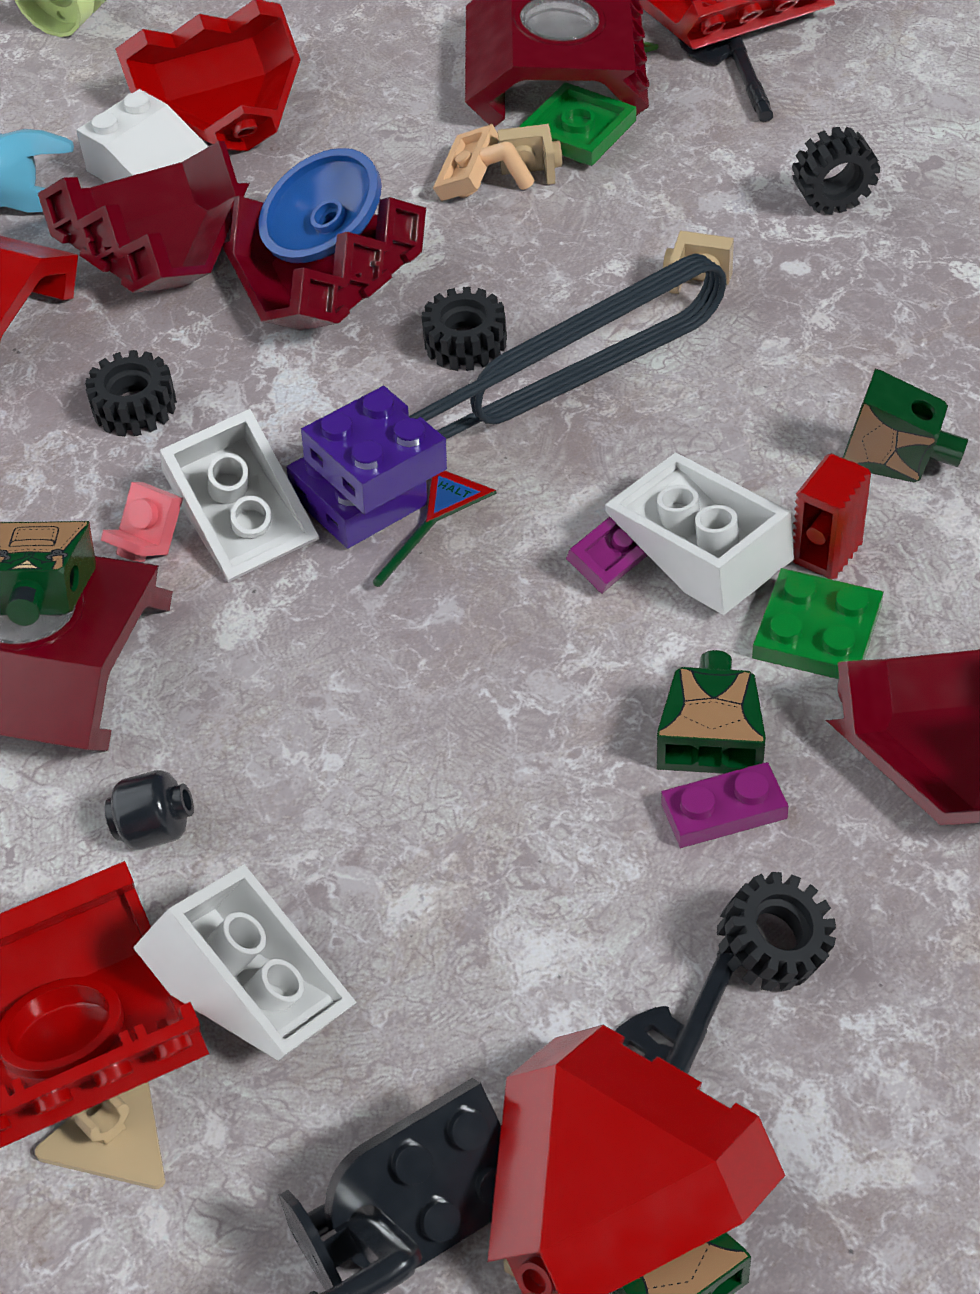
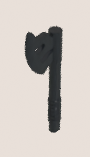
(735, 48)
(687, 1036)

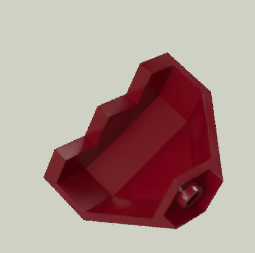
(153, 225)
(326, 289)
(919, 727)

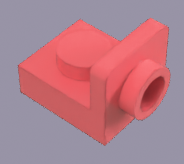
(145, 523)

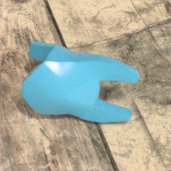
(19, 166)

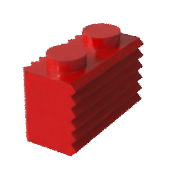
(830, 515)

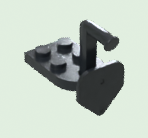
(403, 1195)

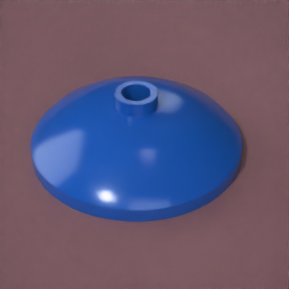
(316, 202)

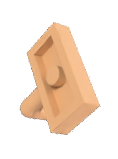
(469, 160)

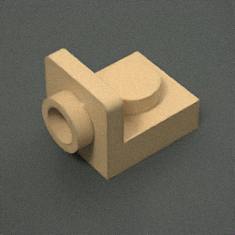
(535, 149)
(716, 248)

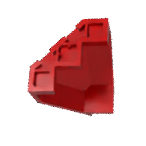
(218, 72)
(617, 1166)

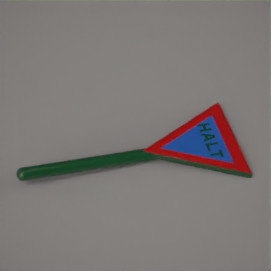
(447, 496)

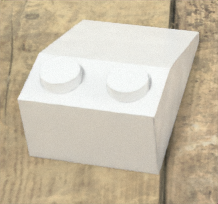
(136, 138)
(237, 495)
(705, 531)
(244, 965)

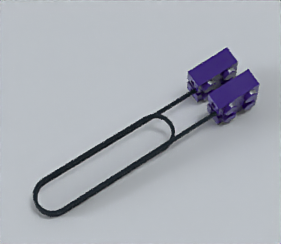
(373, 459)

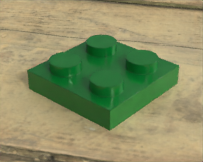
(583, 121)
(816, 623)

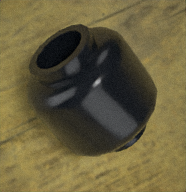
(148, 810)

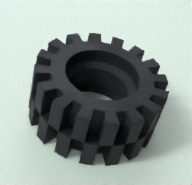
(823, 157)
(464, 346)
(136, 410)
(795, 909)

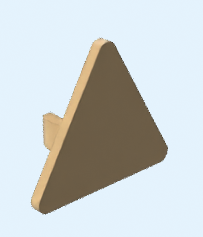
(110, 1141)

